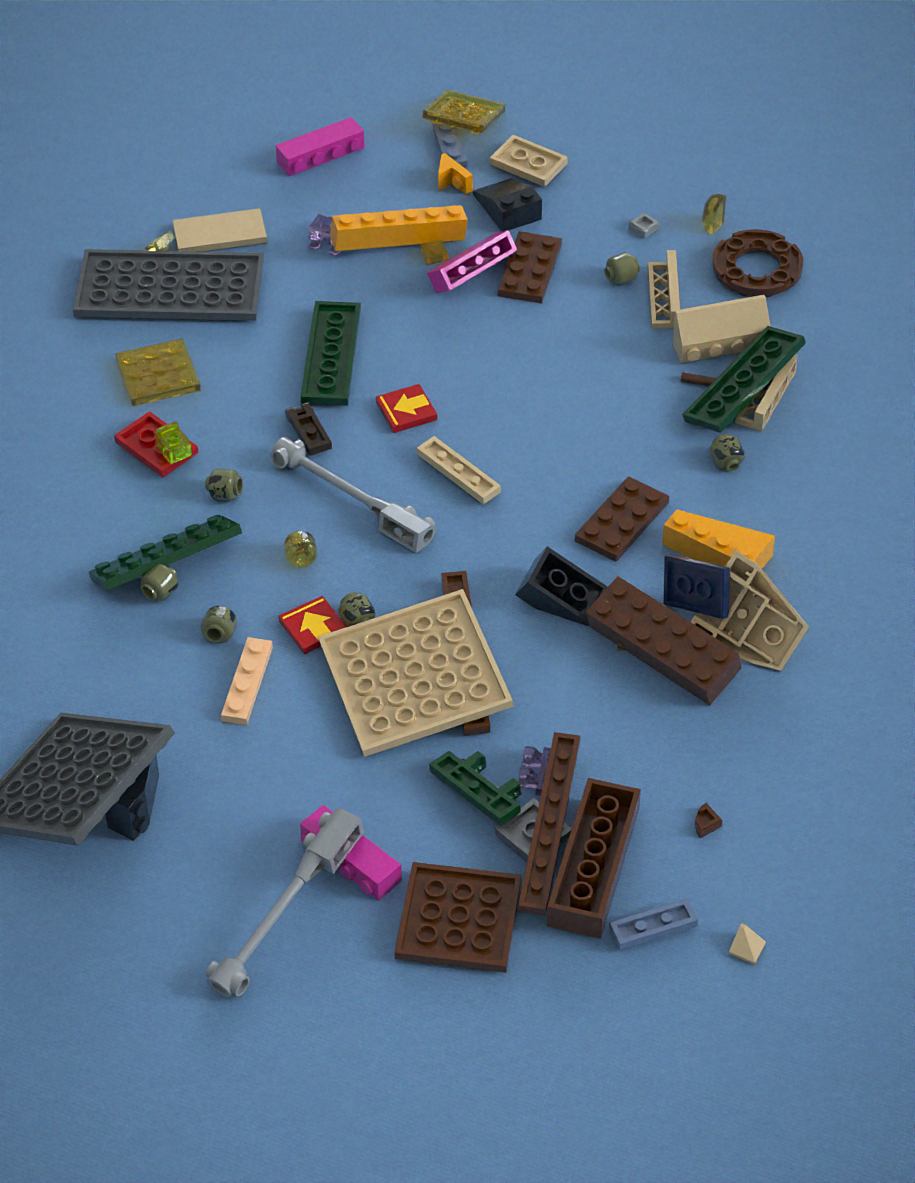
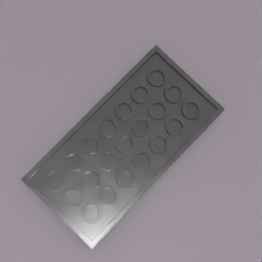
(169, 284)

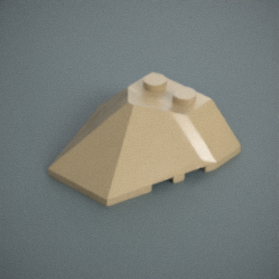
(759, 620)

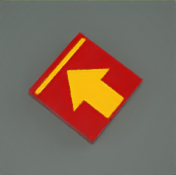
(406, 408)
(309, 622)

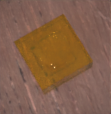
(161, 242)
(434, 252)

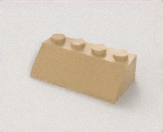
(719, 328)

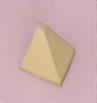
(747, 945)

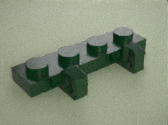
(464, 778)

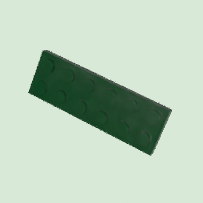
(331, 353)
(744, 379)
(165, 552)

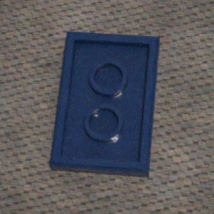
(696, 586)

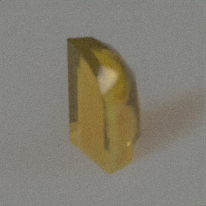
(714, 212)

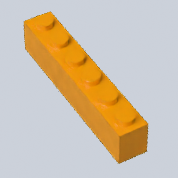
(398, 227)

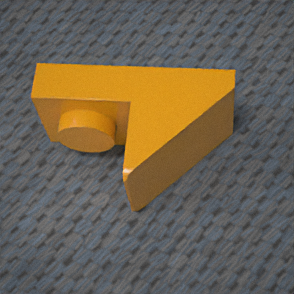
(453, 173)

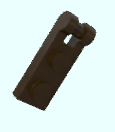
(308, 428)

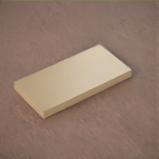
(220, 231)

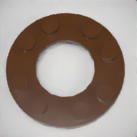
(766, 241)

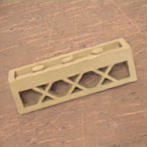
(671, 289)
(769, 397)

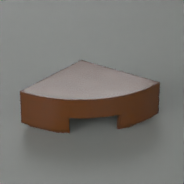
(706, 821)

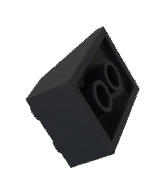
(510, 203)
(559, 587)
(134, 808)

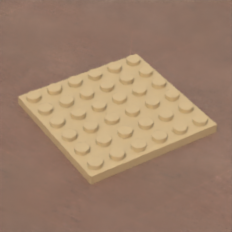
(414, 672)

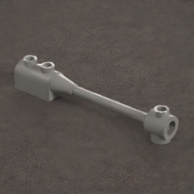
(395, 520)
(323, 851)

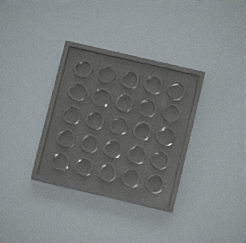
(75, 775)

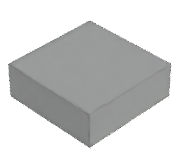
(644, 225)

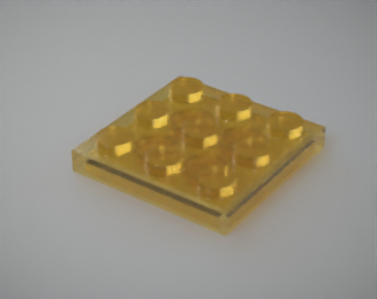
(463, 111)
(157, 372)

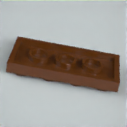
(530, 267)
(622, 518)

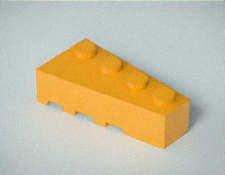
(715, 540)

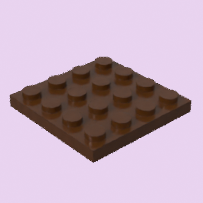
(458, 917)

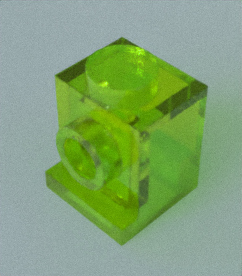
(173, 442)

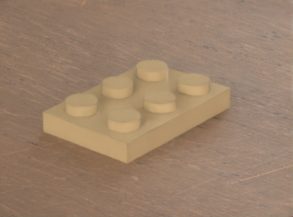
(528, 160)

